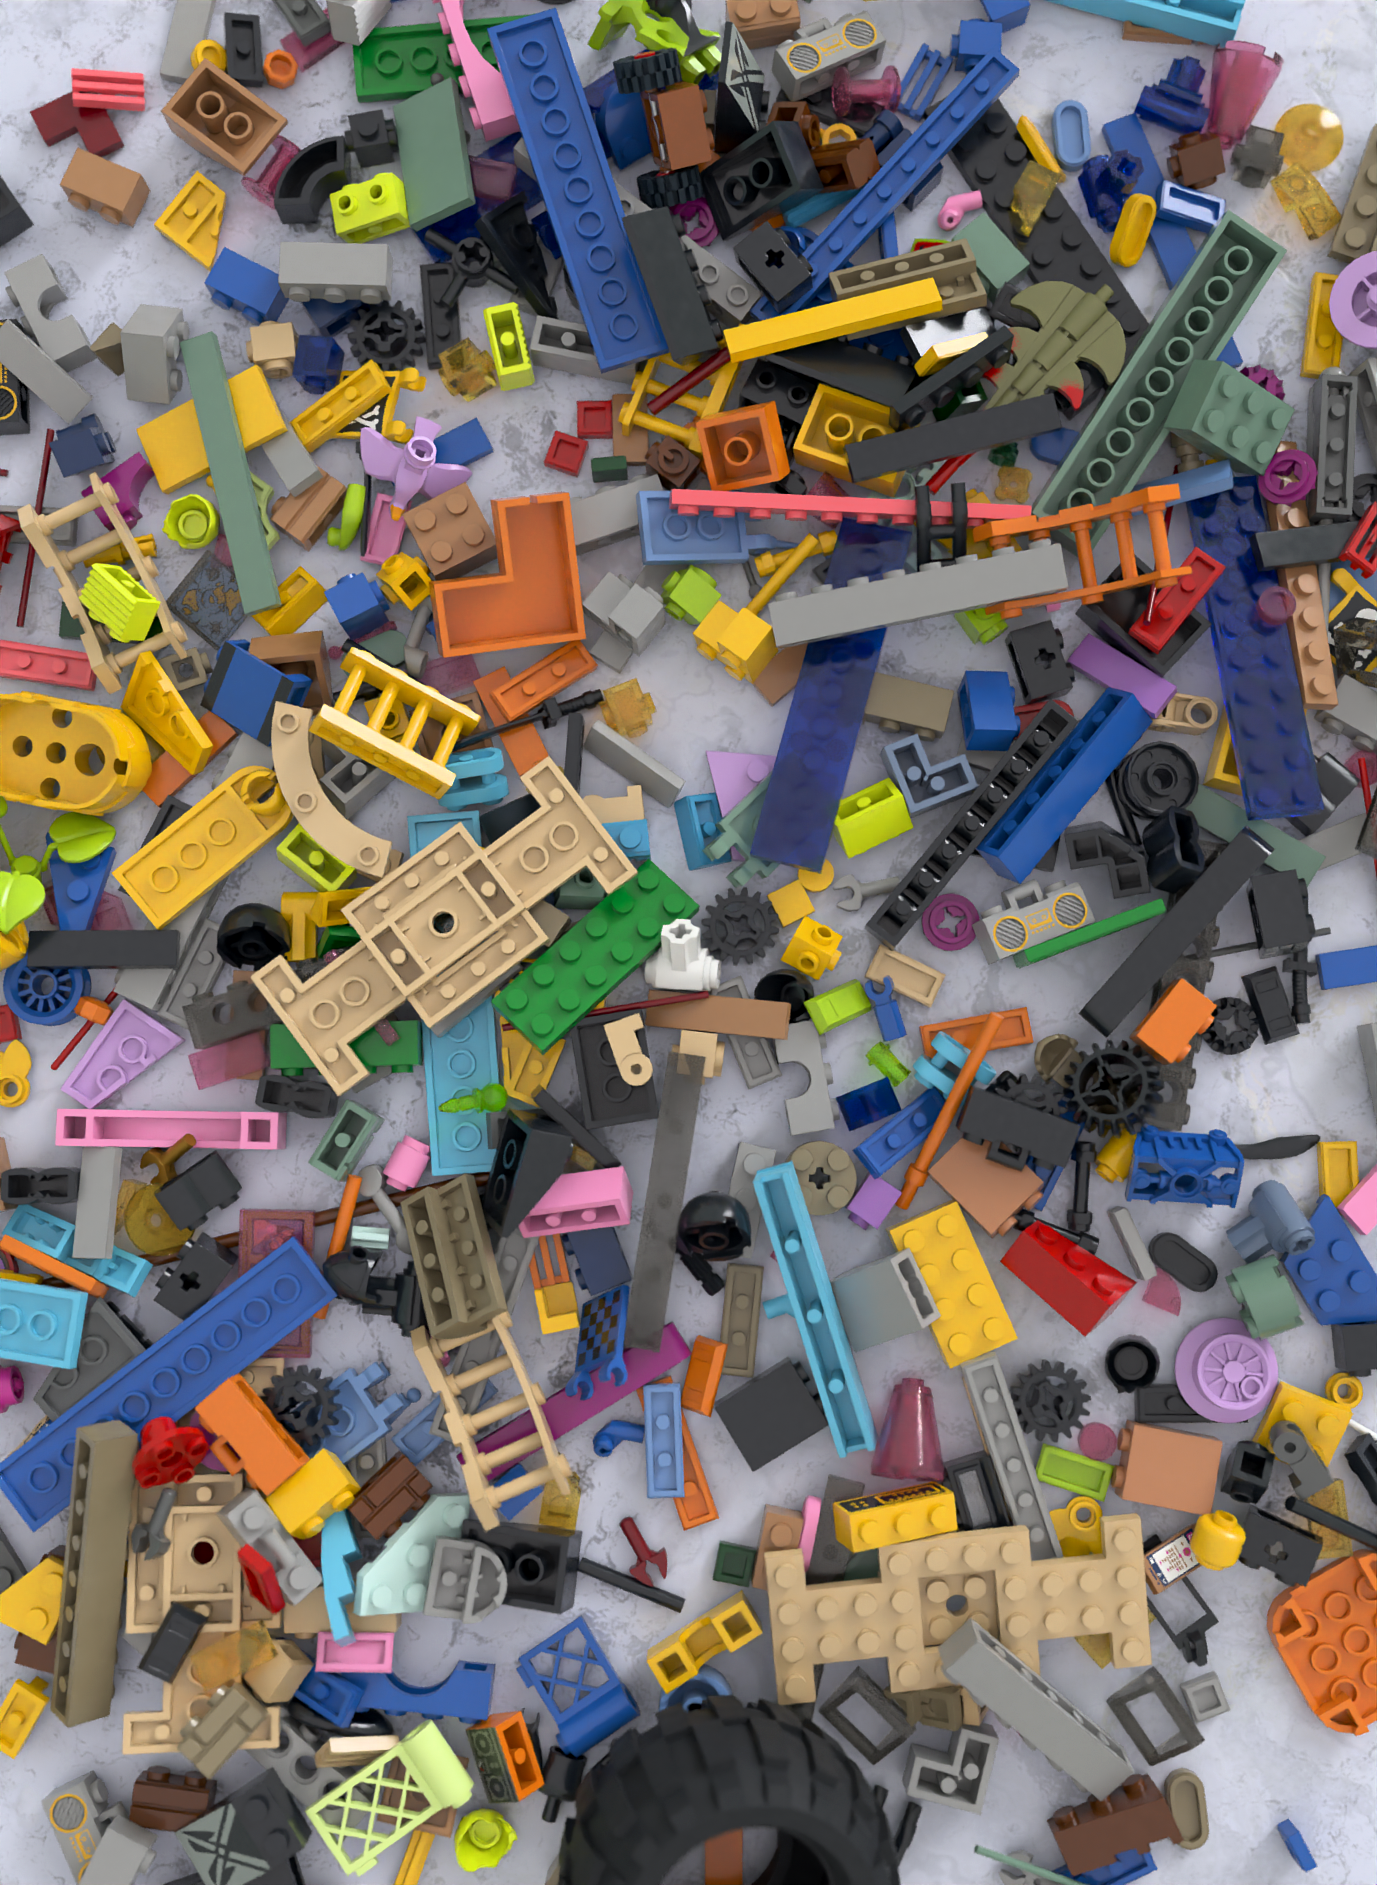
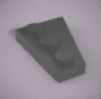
(103, 1351)

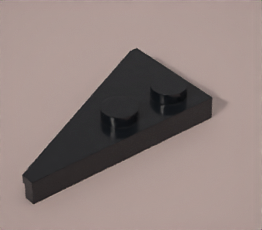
(517, 249)

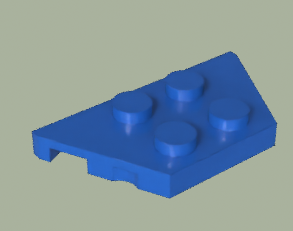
(1334, 1272)

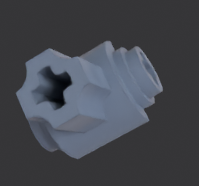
(1273, 1224)

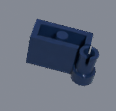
(887, 138)
(82, 447)

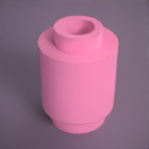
(407, 1163)

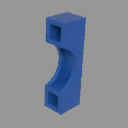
(462, 1694)

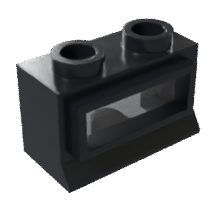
(975, 1492)

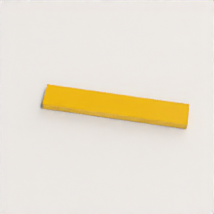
(832, 320)

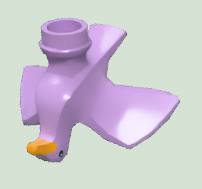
(410, 467)

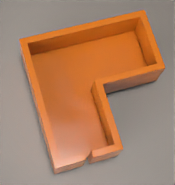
(531, 597)

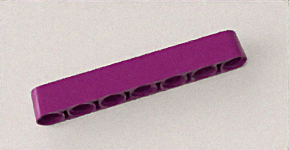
(568, 1412)

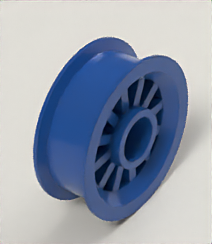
(16, 995)

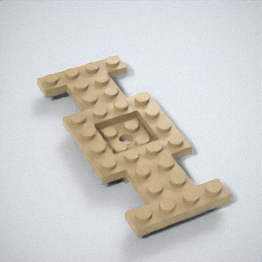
(403, 951)
(206, 1588)
(1002, 1591)

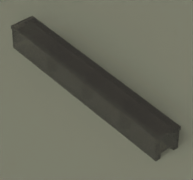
(664, 1201)

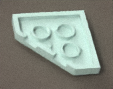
(401, 1572)

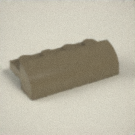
(1358, 223)
(949, 264)
(453, 1258)

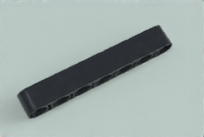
(1176, 931)

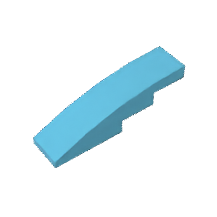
(56, 1239)
(339, 1549)

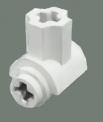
(682, 961)

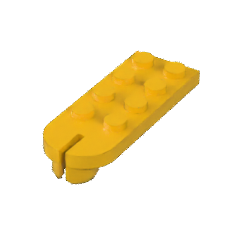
(205, 845)

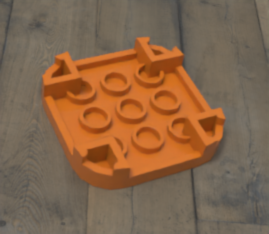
(1331, 1640)

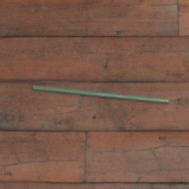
(1026, 1866)

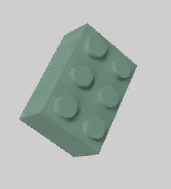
(1229, 416)

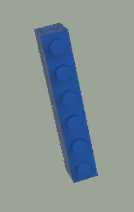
(1064, 785)

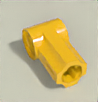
(303, 930)

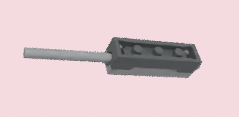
(1332, 447)

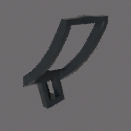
(1195, 1632)

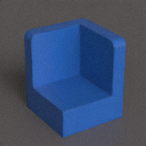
(1009, 12)
(513, 1506)

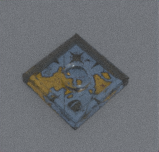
(209, 600)

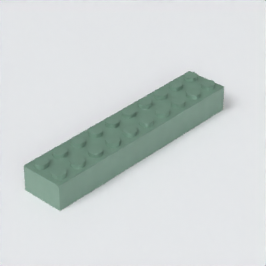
(1131, 414)

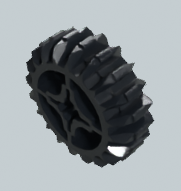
(1126, 1083)

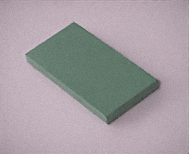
(433, 154)

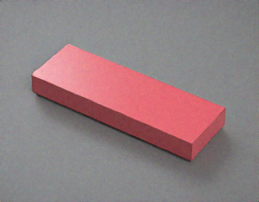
(46, 665)

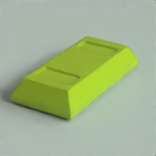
(838, 1006)
(1073, 1472)

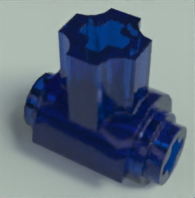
(1176, 100)
(1108, 185)

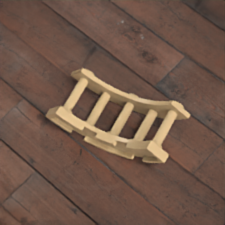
(97, 636)
(298, 768)
(462, 1427)

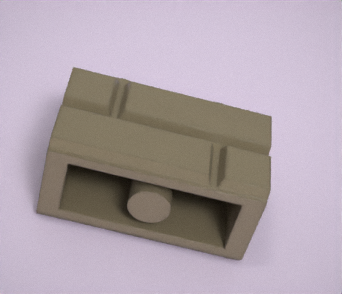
(222, 1730)

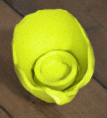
(192, 522)
(482, 1839)

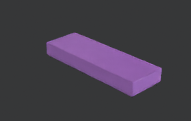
(1116, 670)

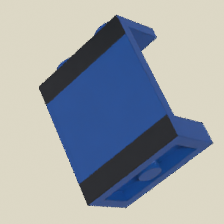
(247, 688)

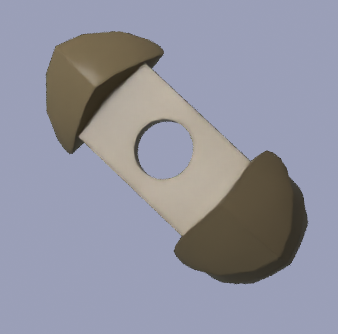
(1053, 1061)

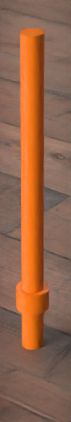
(917, 1172)

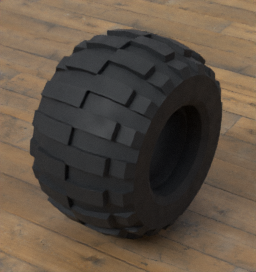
(724, 1774)

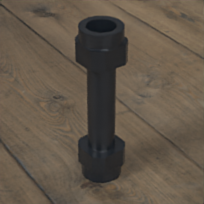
(1079, 1217)
(1084, 1240)

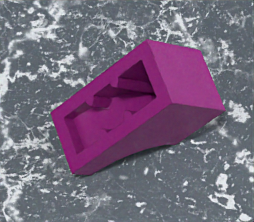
(128, 482)

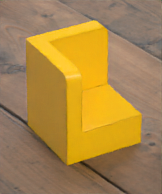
(557, 1307)

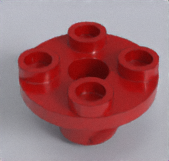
(168, 1453)

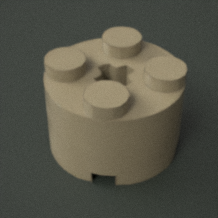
(836, 1164)

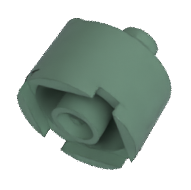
(1266, 1298)

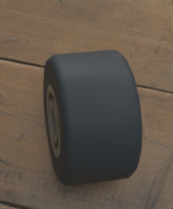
(507, 816)

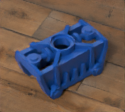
(1188, 1167)

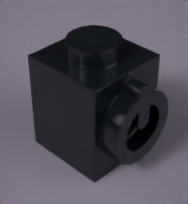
(372, 138)
(1093, 384)
(1247, 1472)

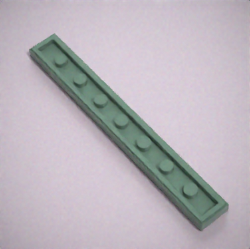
(230, 474)

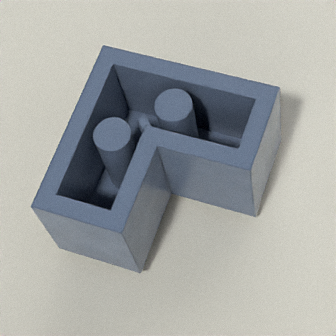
(926, 785)

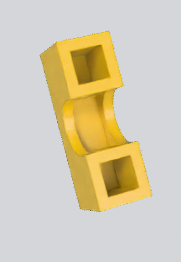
(686, 1650)

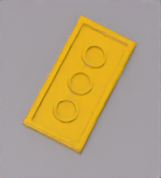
(175, 438)

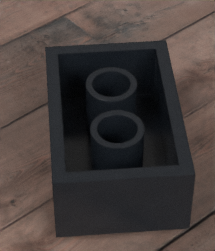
(603, 1092)

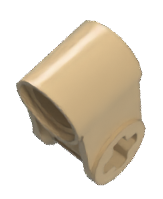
(1177, 715)

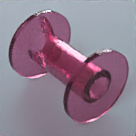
(883, 90)
(266, 184)

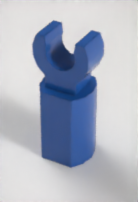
(886, 1010)

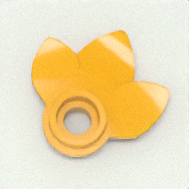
(14, 1069)
(1074, 1535)

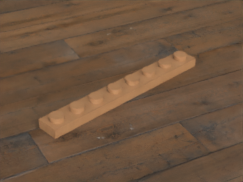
(1307, 624)

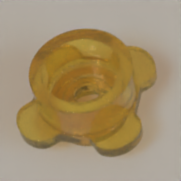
(1020, 476)

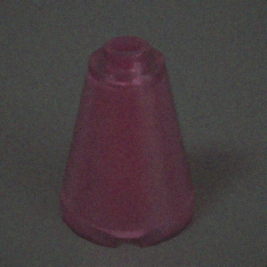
(1238, 88)
(909, 1436)

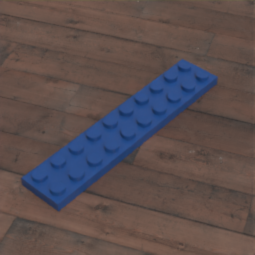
(577, 189)
(172, 1373)

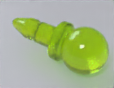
(491, 1097)

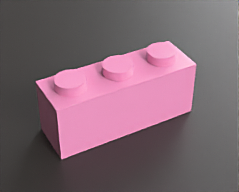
(581, 1203)

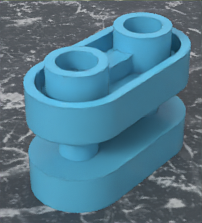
(484, 789)
(933, 1072)

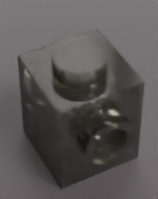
(1257, 157)

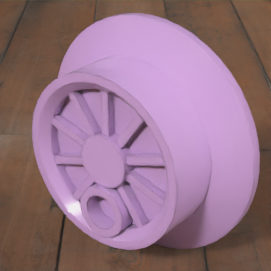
(1355, 302)
(1225, 1371)

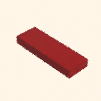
(1178, 601)

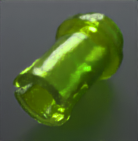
(887, 1063)

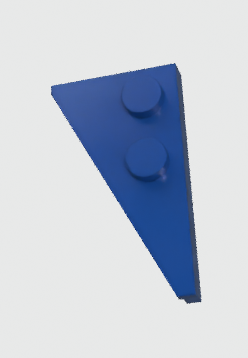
(79, 887)

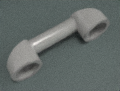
(415, 658)
(373, 1185)

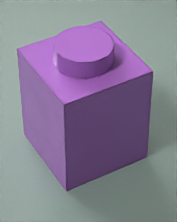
(872, 1202)

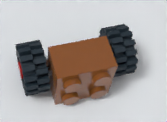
(674, 126)

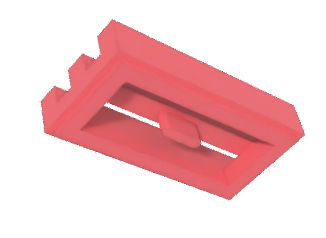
(108, 84)

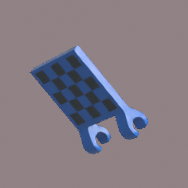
(601, 1342)

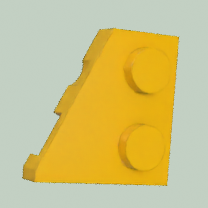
(195, 219)
(525, 1065)
(34, 1601)

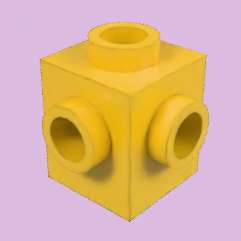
(404, 580)
(813, 948)

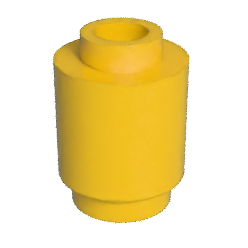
(1115, 1157)

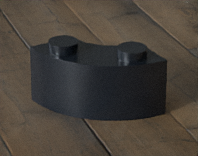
(310, 179)

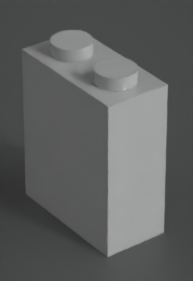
(883, 1300)

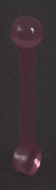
(335, 652)

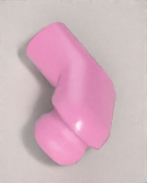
(956, 206)

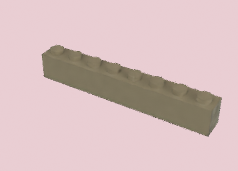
(93, 1572)

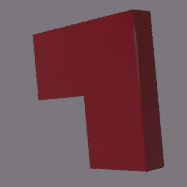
(61, 120)

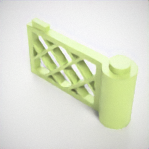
(436, 1775)

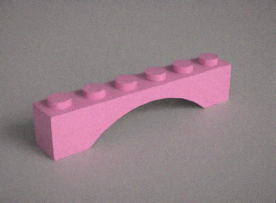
(479, 80)
(165, 1128)

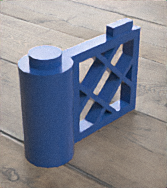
(594, 1715)

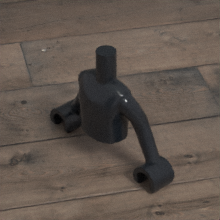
(560, 1773)

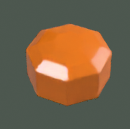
(280, 69)
(93, 1009)

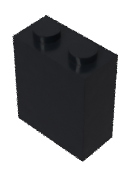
(772, 1413)

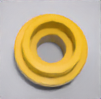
(1354, 1394)

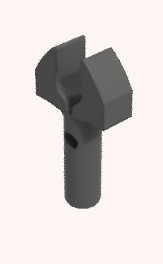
(154, 1530)

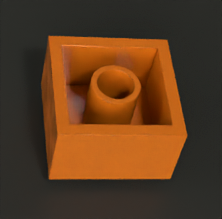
(743, 447)

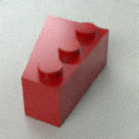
(1067, 1276)

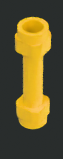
(768, 563)

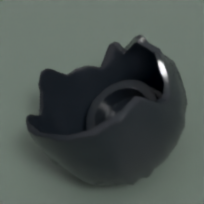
(788, 987)
(1131, 1363)

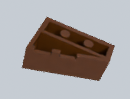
(1122, 1821)

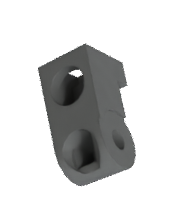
(1294, 1448)

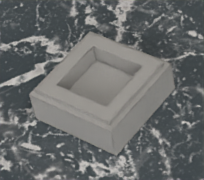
(1204, 1697)

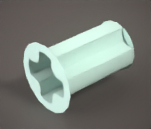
(370, 1237)

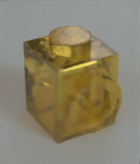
(467, 370)
(627, 709)

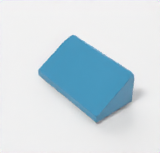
(697, 828)

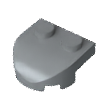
(464, 1580)

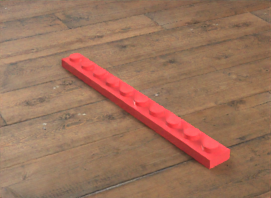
(831, 508)

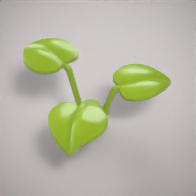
(75, 837)

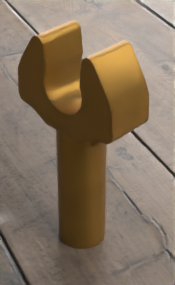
(166, 1159)

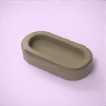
(1188, 1806)

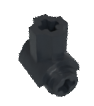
(398, 1298)

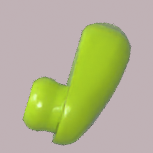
(351, 518)

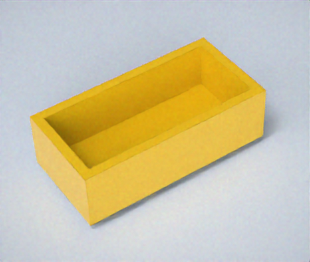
(959, 1282)

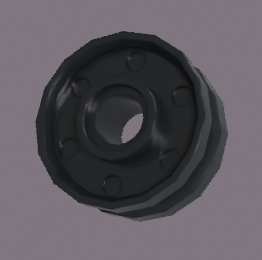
(1170, 765)

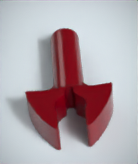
(642, 1552)

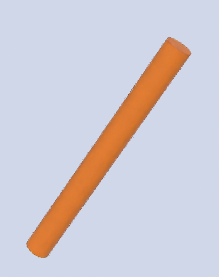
(342, 1224)

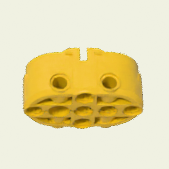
(33, 775)

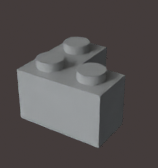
(150, 353)
(626, 611)
(352, 779)
(957, 1776)

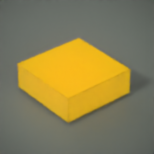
(791, 903)

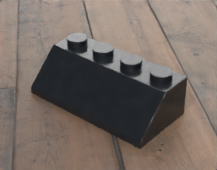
(673, 284)
(852, 368)

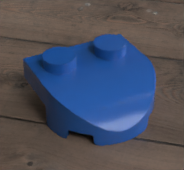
(623, 126)

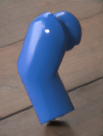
(614, 1433)

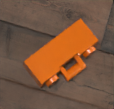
(252, 1430)

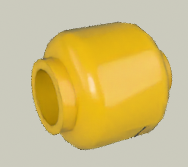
(1217, 1540)

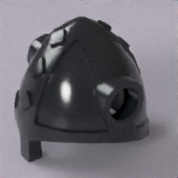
(349, 1273)

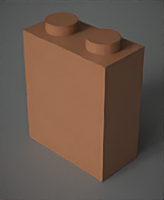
(986, 1189)
(1167, 1467)

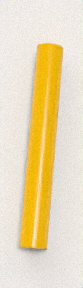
(782, 574)

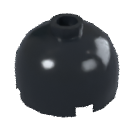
(252, 936)
(714, 1227)

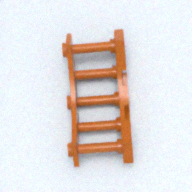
(1079, 519)

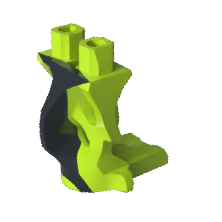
(671, 29)

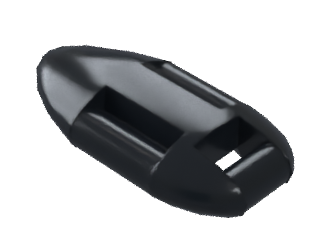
(362, 1724)

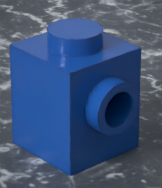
(973, 42)

